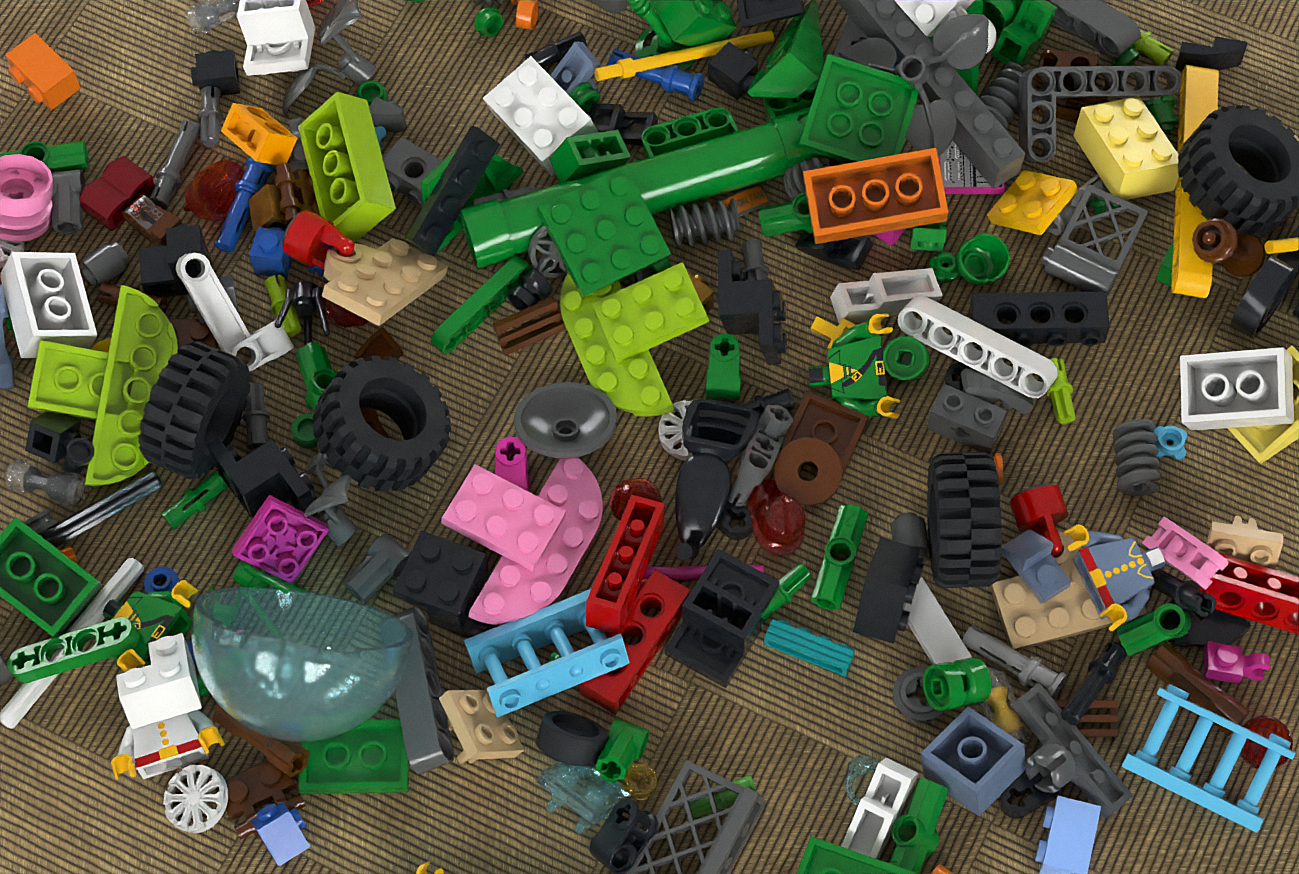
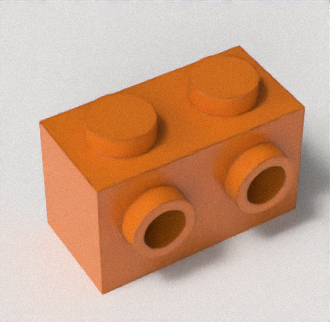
(42, 71)

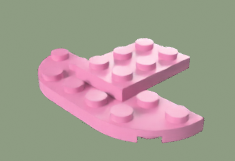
(536, 535)

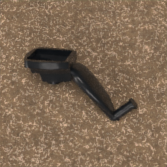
(714, 435)

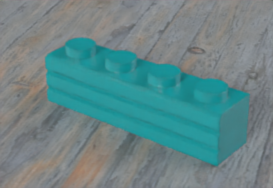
(809, 647)

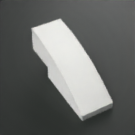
(883, 294)
(880, 808)

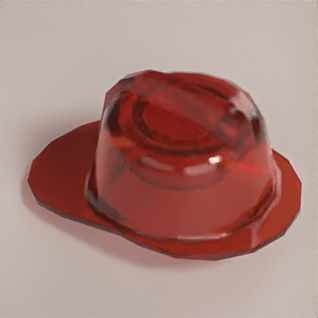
(213, 190)
(776, 519)

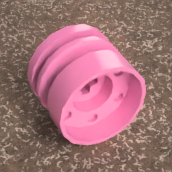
(24, 198)

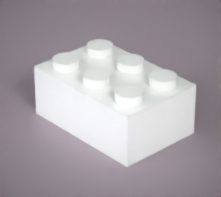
(537, 111)
(47, 301)
(1237, 389)

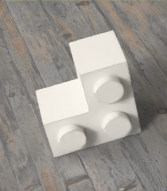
(162, 688)

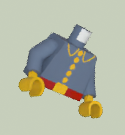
(1114, 572)

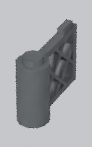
(1084, 266)

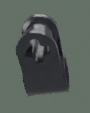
(621, 839)

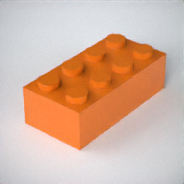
(875, 196)

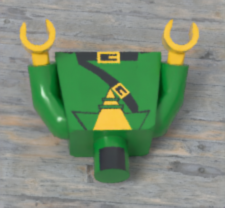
(857, 370)
(154, 616)

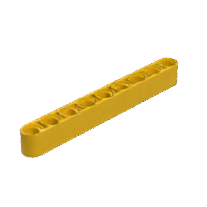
(1196, 101)

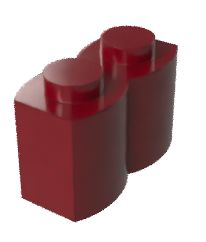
(115, 191)

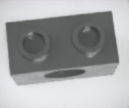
(406, 161)

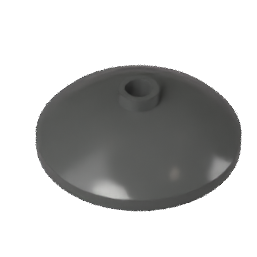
(565, 420)

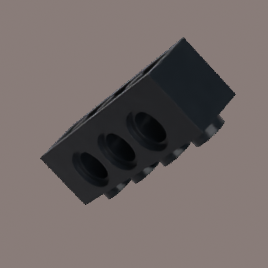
(1052, 307)

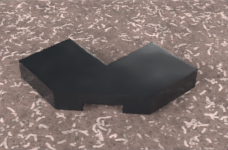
(1215, 627)

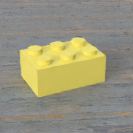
(1127, 148)

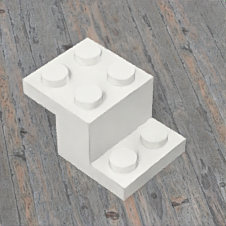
(276, 35)

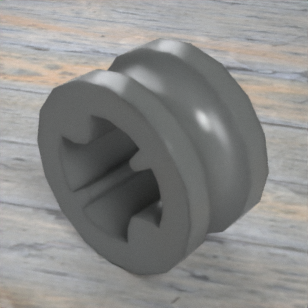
(41, 521)

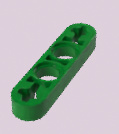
(479, 306)
(111, 637)

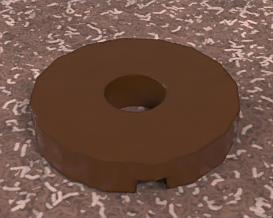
(794, 456)

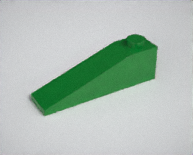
(794, 61)

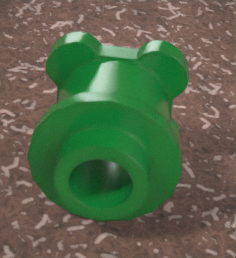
(1163, 112)

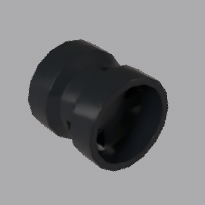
(530, 291)

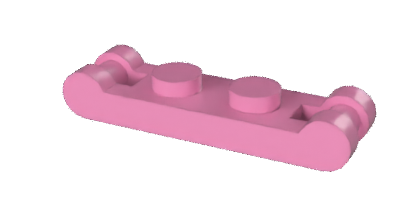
(1186, 553)

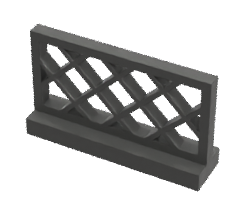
(732, 833)

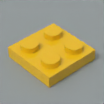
(1032, 202)

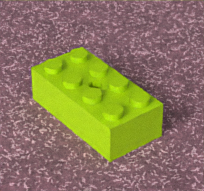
(346, 165)

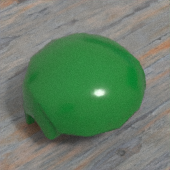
(982, 259)

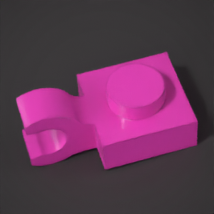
(1227, 664)

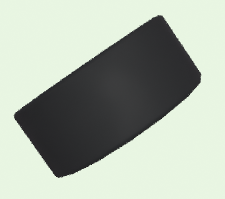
(571, 738)

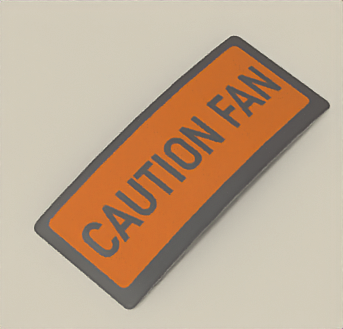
(748, 199)

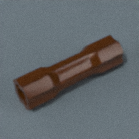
(1176, 670)
(285, 755)

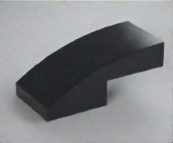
(1222, 55)
(629, 124)
(844, 253)

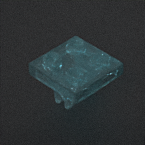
(582, 791)

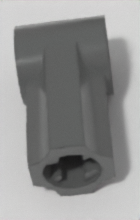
(65, 201)
(384, 561)

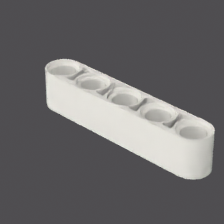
(993, 344)

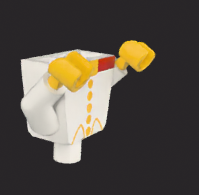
(166, 745)

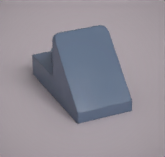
(575, 68)
(1035, 565)

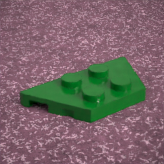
(497, 176)

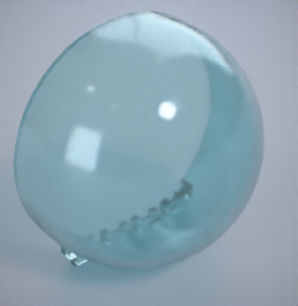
(297, 660)

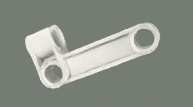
(225, 321)

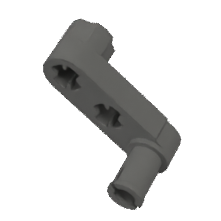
(760, 452)

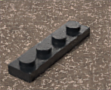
(452, 190)

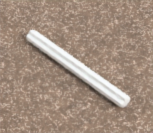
(92, 615)

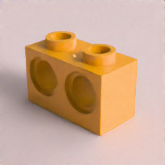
(258, 134)

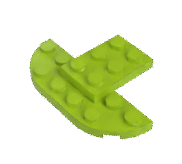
(620, 326)
(109, 384)

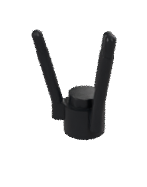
(305, 299)

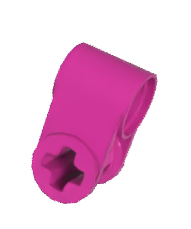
(515, 470)

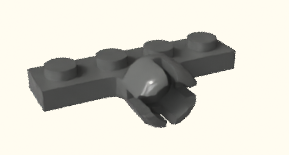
(1067, 754)

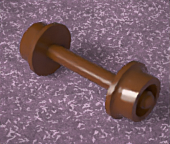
(1218, 242)

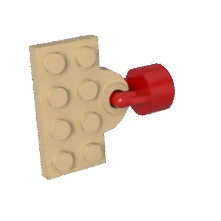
(360, 277)
(1067, 613)

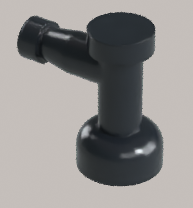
(78, 453)

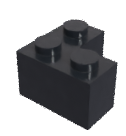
(160, 261)
(887, 589)

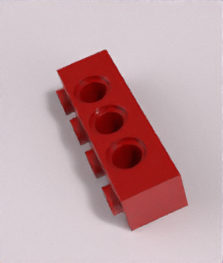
(625, 565)
(655, 592)
(1257, 594)

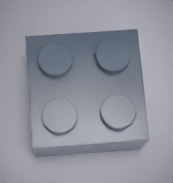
(974, 760)

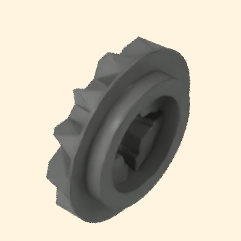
(904, 688)

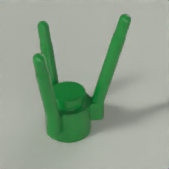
(252, 576)

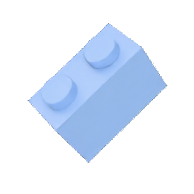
(1069, 837)

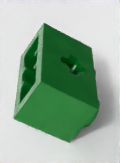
(588, 155)

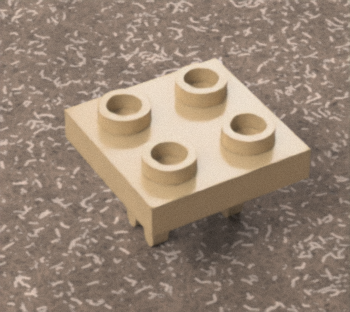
(1246, 542)
(478, 727)

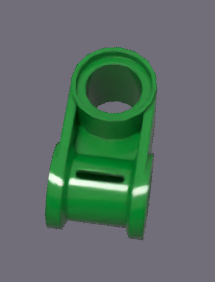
(723, 372)

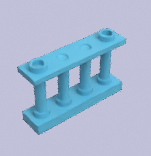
(530, 633)
(1212, 793)

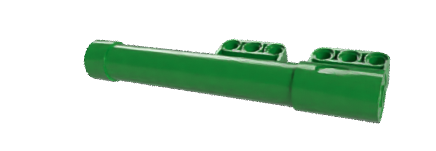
(681, 165)

